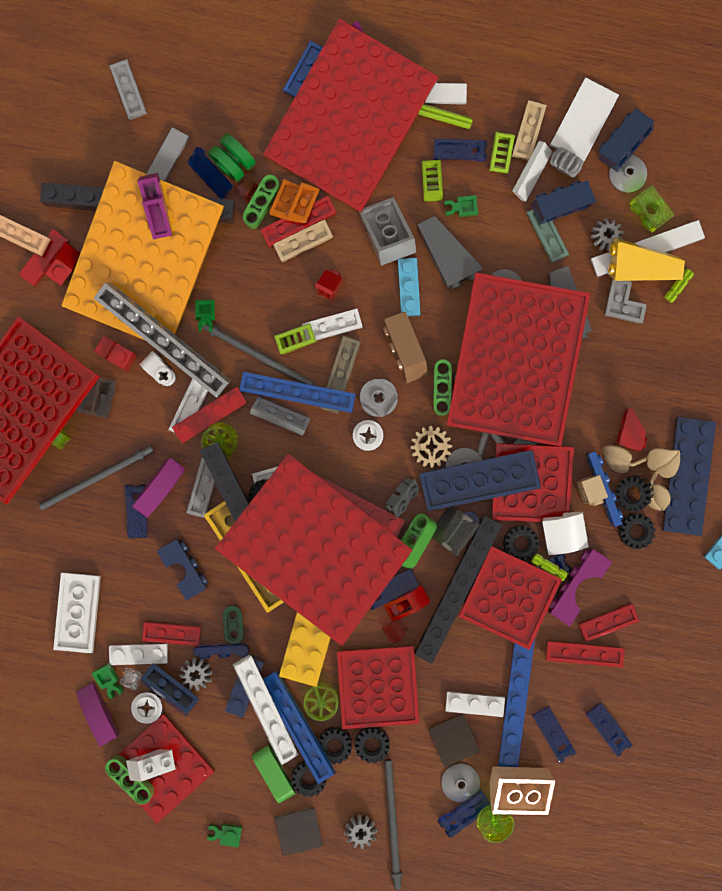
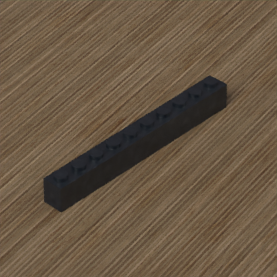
(89, 197)

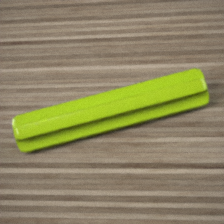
(446, 116)

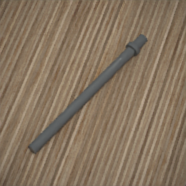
(258, 355)
(139, 455)
(396, 874)

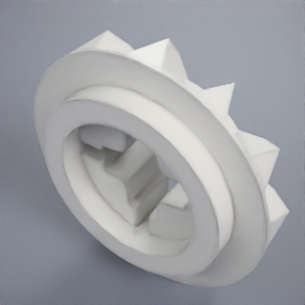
(375, 429)
(140, 714)

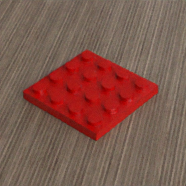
(555, 475)
(510, 597)
(378, 687)
(175, 785)

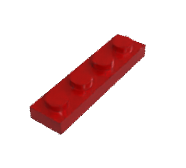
(284, 228)
(209, 415)
(584, 654)

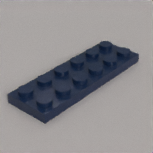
(480, 480)
(690, 483)

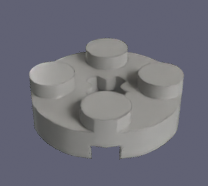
(376, 387)

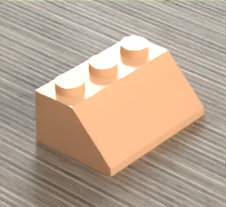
(521, 790)

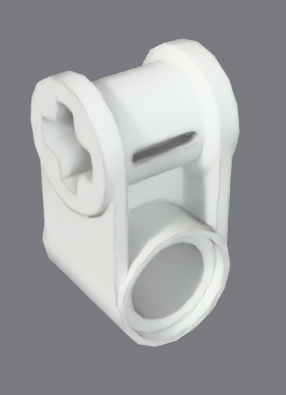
(156, 367)

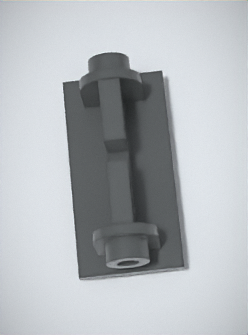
(398, 504)

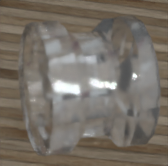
(131, 678)

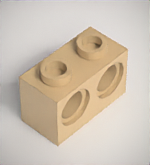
(591, 490)

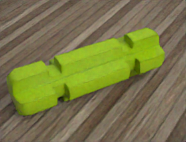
(678, 286)
(549, 566)

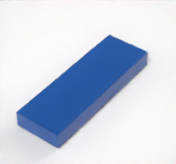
(302, 68)

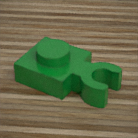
(465, 206)
(205, 313)
(107, 677)
(228, 835)

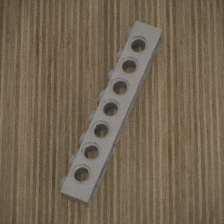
(162, 339)

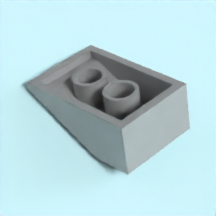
(388, 231)

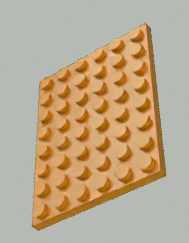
(122, 251)

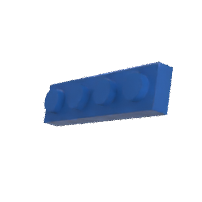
(614, 514)

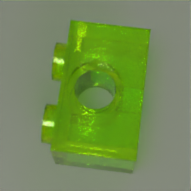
(651, 198)

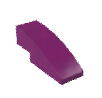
(155, 205)
(158, 487)
(97, 714)

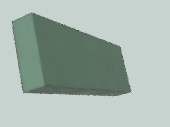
(548, 238)

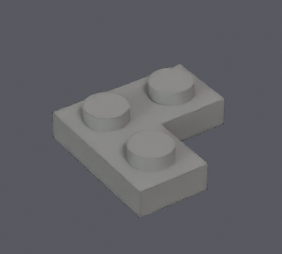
(620, 307)

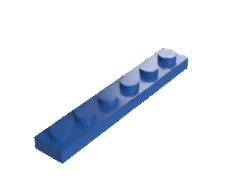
(297, 392)
(299, 728)

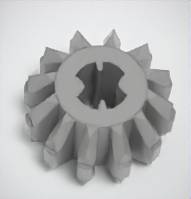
(566, 162)
(601, 229)
(200, 680)
(353, 831)

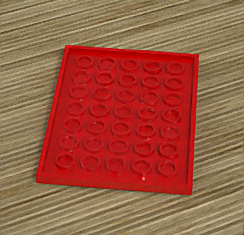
(350, 115)
(518, 359)
(37, 398)
(314, 549)

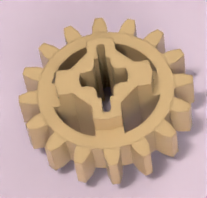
(439, 446)

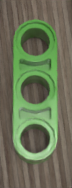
(261, 192)
(442, 378)
(423, 536)
(273, 774)
(133, 789)

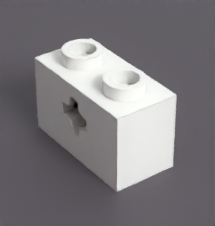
(150, 765)

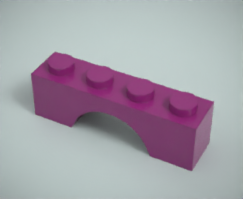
(565, 605)

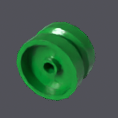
(230, 158)

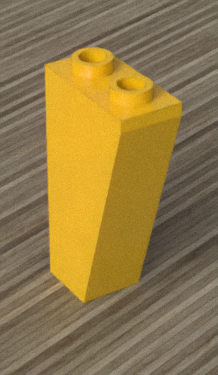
(639, 262)

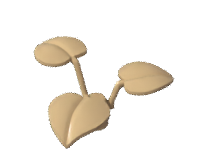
(660, 460)

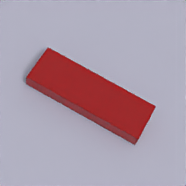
(33, 269)
(608, 622)
(171, 633)

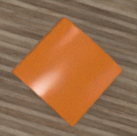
(294, 201)

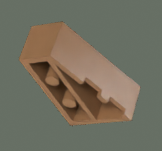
(405, 347)

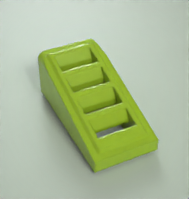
(509, 146)
(434, 192)
(281, 344)

